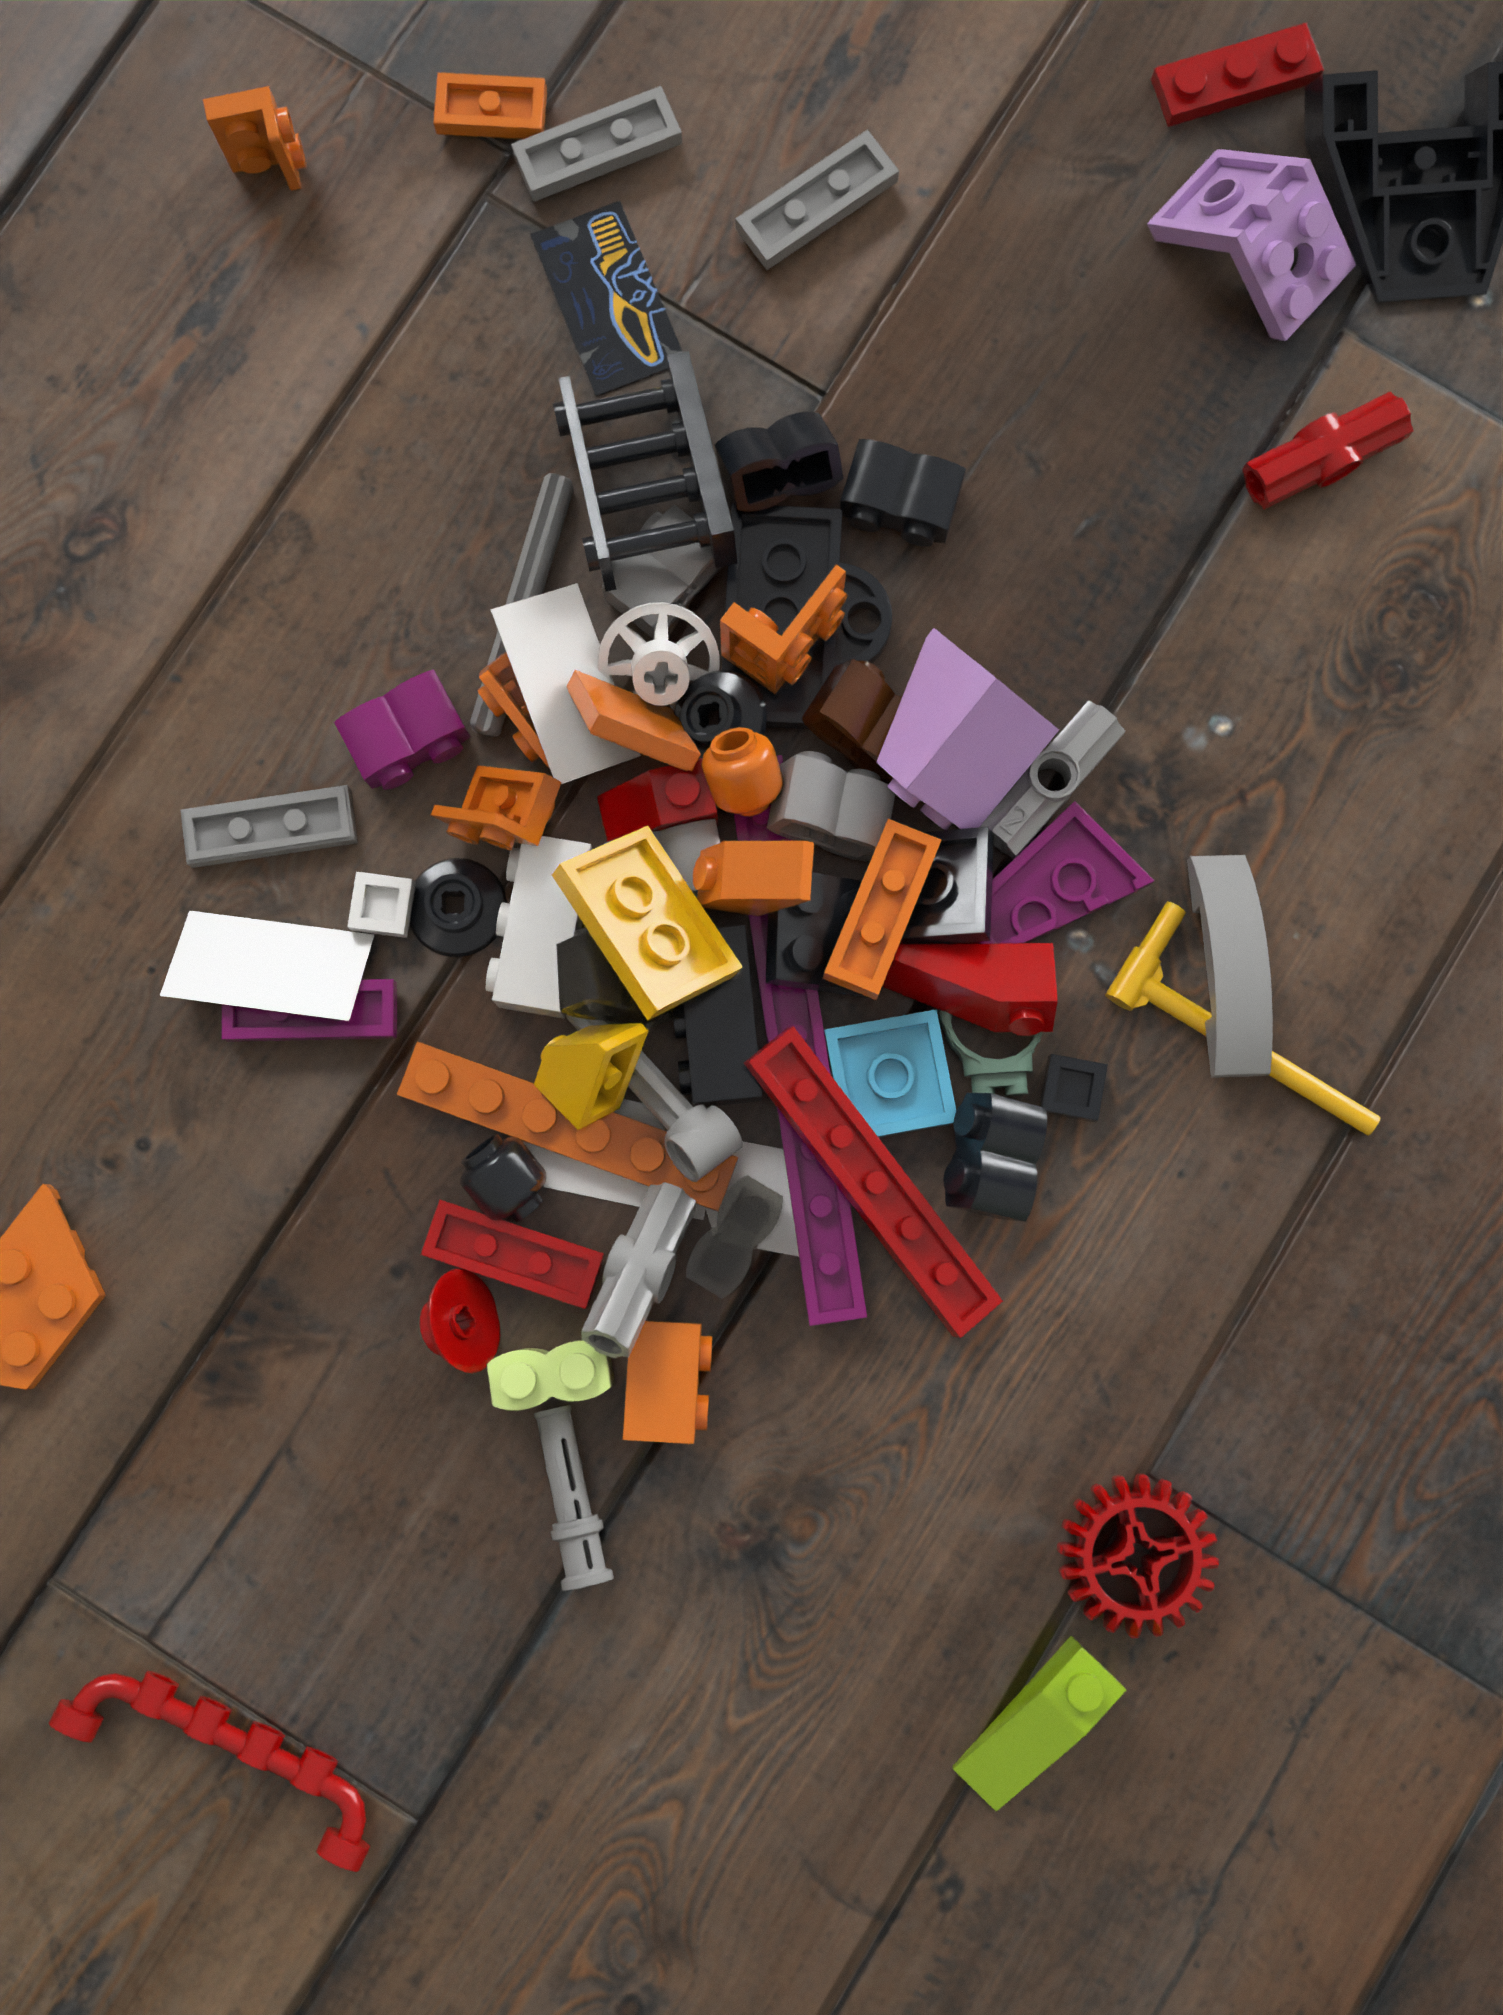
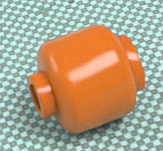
(742, 771)

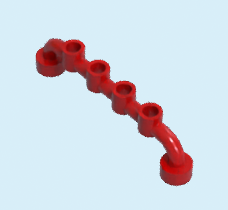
(256, 1748)

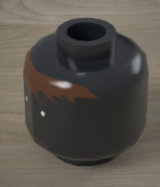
(503, 1178)

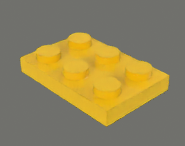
(647, 921)

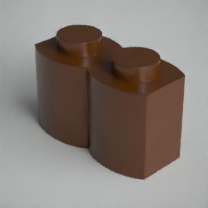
(854, 713)

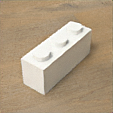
(531, 927)

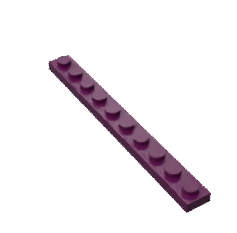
(818, 1206)

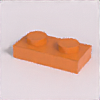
(489, 105)

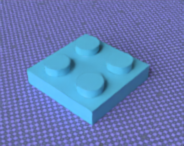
(894, 1072)

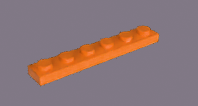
(523, 1112)

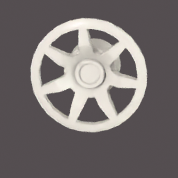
(659, 665)

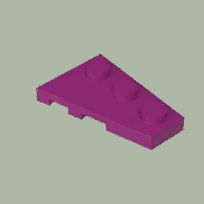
(1060, 879)

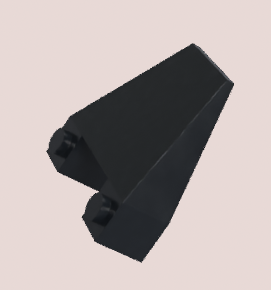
(1412, 201)

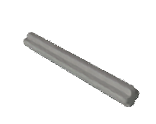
(530, 573)

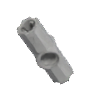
(1071, 754)
(639, 1270)

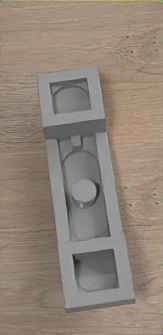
(1236, 965)

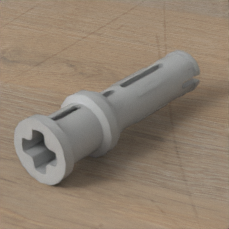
(575, 1526)

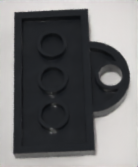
(780, 566)

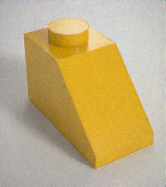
(590, 1070)

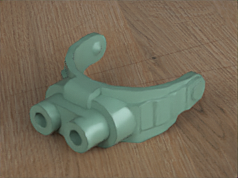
(991, 1073)

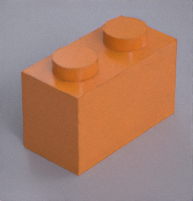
(664, 1383)

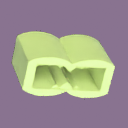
(536, 1375)

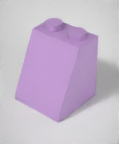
(959, 737)

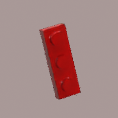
(1236, 74)
(513, 1254)

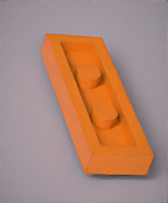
(881, 909)

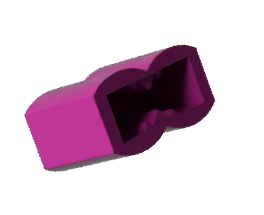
(403, 730)

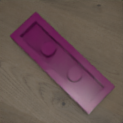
(371, 1018)

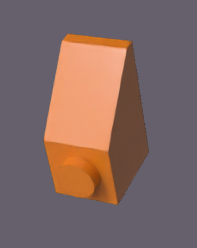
(754, 876)

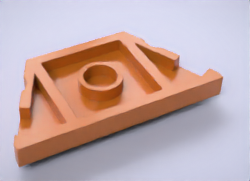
(43, 1290)

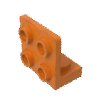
(757, 649)

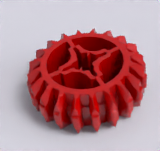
(1165, 1550)

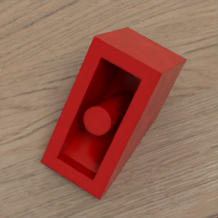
(657, 800)

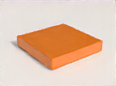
(632, 722)

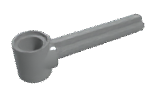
(697, 1135)

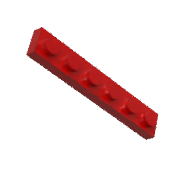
(873, 1182)

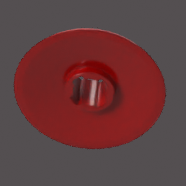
(461, 1321)

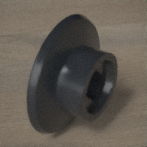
(732, 694)
(455, 933)

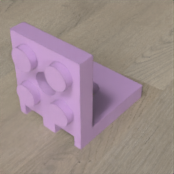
(1259, 214)

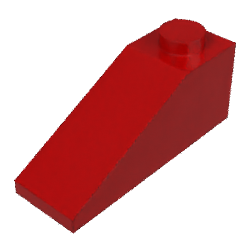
(986, 984)

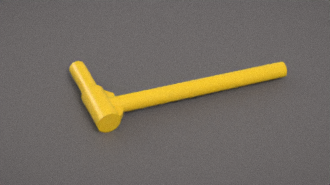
(1140, 982)

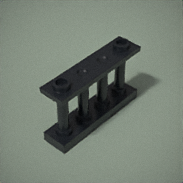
(698, 482)

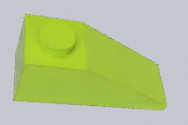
(1039, 1724)

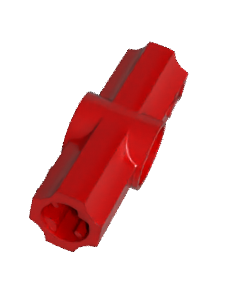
(1327, 450)

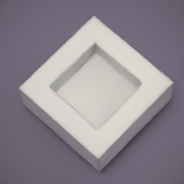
(381, 904)

